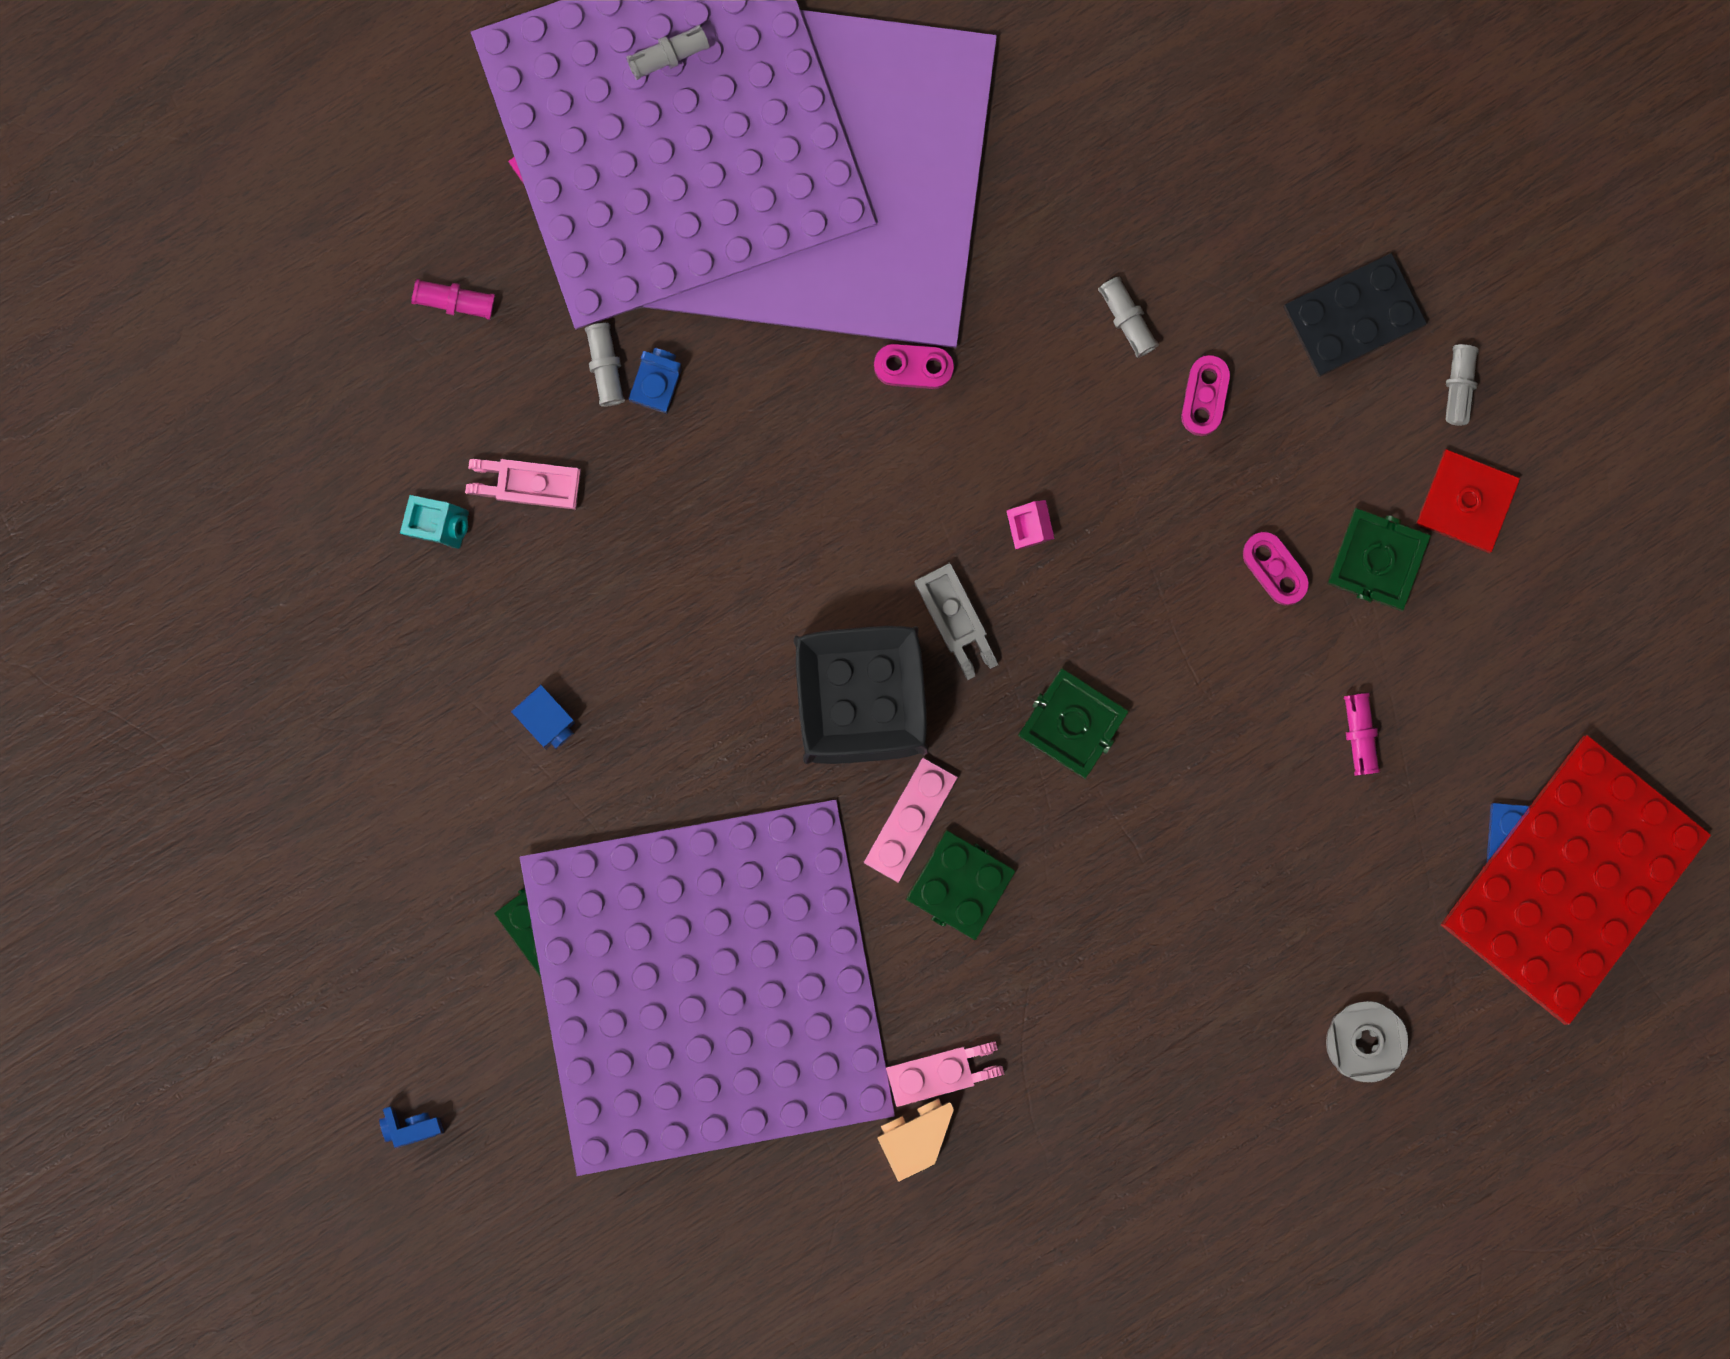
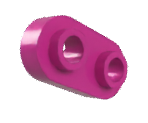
(913, 368)
(1205, 396)
(1277, 567)

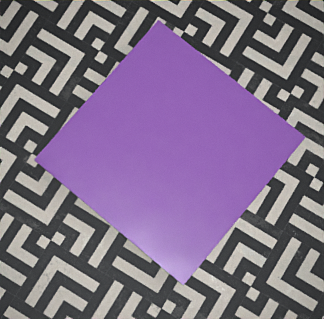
(916, 132)
(674, 171)
(706, 987)

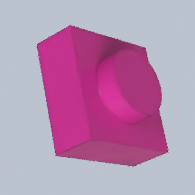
(1030, 524)

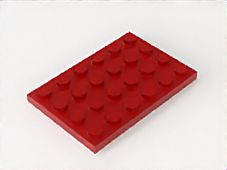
(1575, 880)

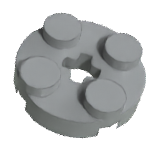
(1348, 1027)

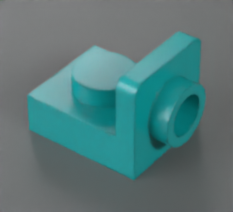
(435, 521)

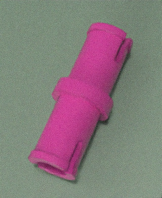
(453, 299)
(1361, 734)

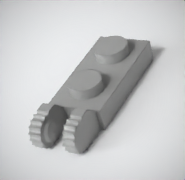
(954, 616)

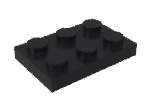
(1354, 315)

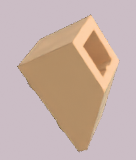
(917, 1143)

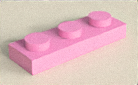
(910, 820)

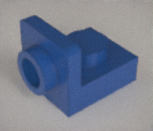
(656, 380)
(418, 1128)

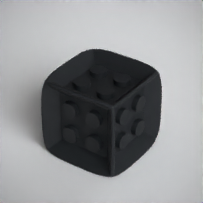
(861, 694)

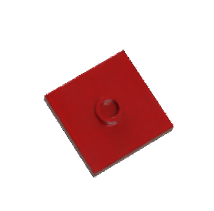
(1467, 501)

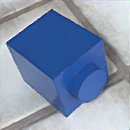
(544, 719)

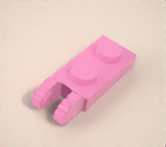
(528, 483)
(939, 1074)

